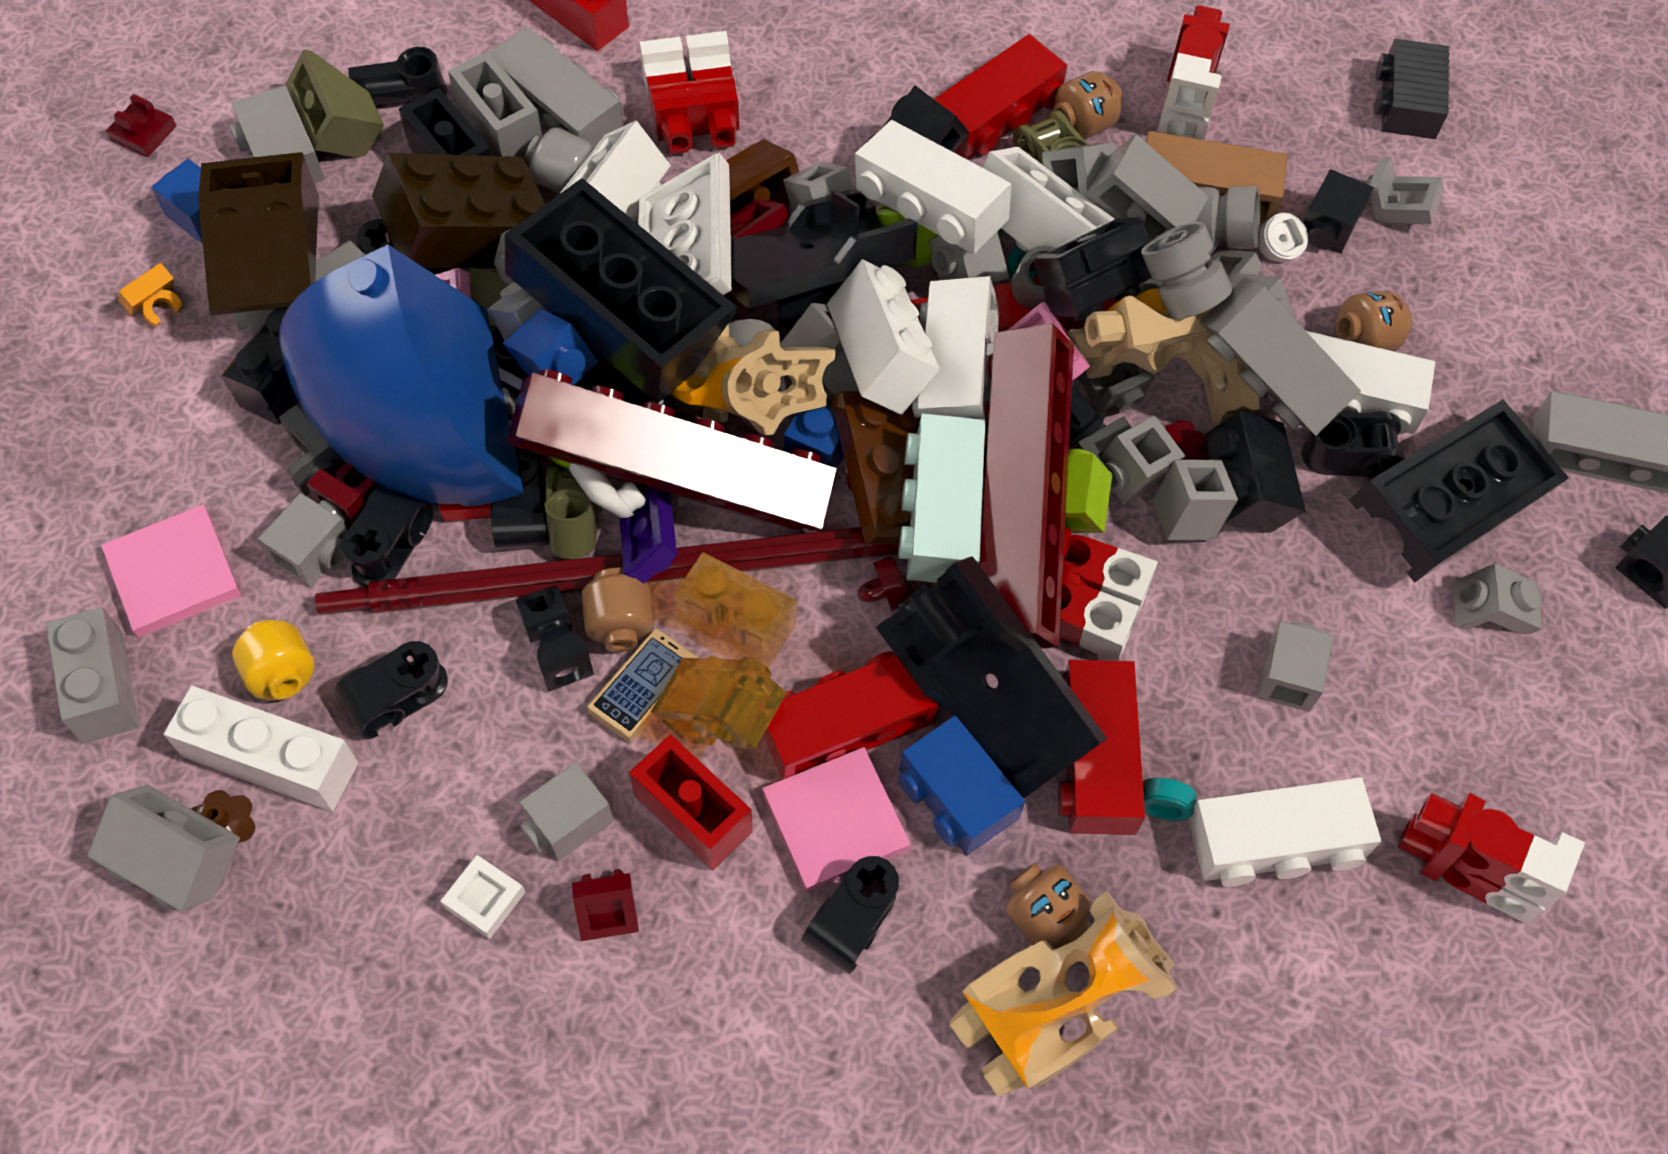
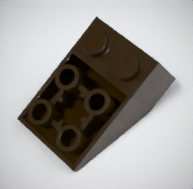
(258, 231)

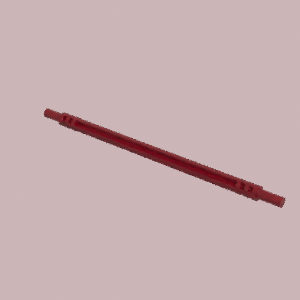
(577, 573)

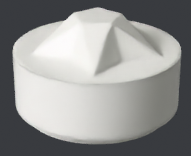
(1282, 238)

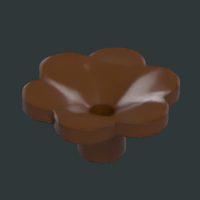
(230, 811)

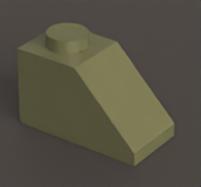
(333, 107)

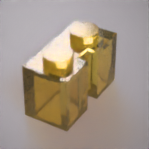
(730, 600)
(719, 701)

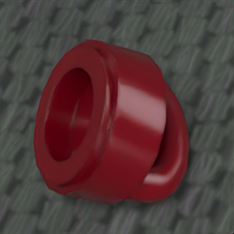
(887, 585)

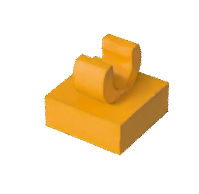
(147, 291)

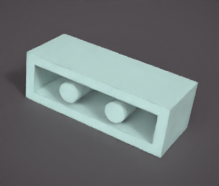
(942, 495)

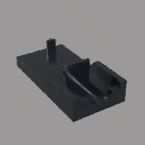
(817, 248)
(1430, 508)
(961, 635)

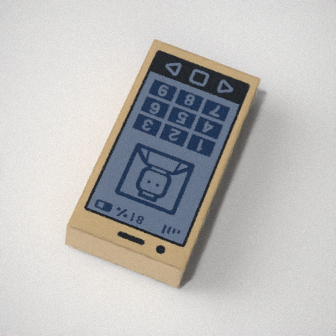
(635, 688)

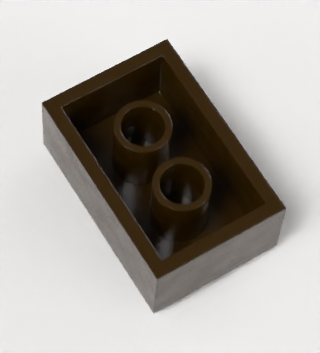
(453, 206)

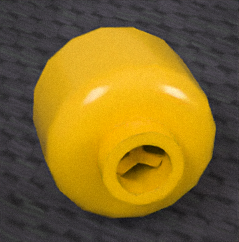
(270, 658)

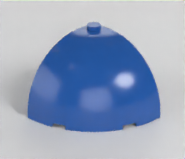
(403, 380)

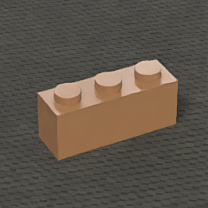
(1225, 166)

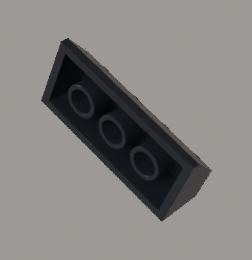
(617, 288)

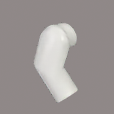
(602, 492)

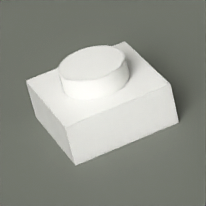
(483, 896)

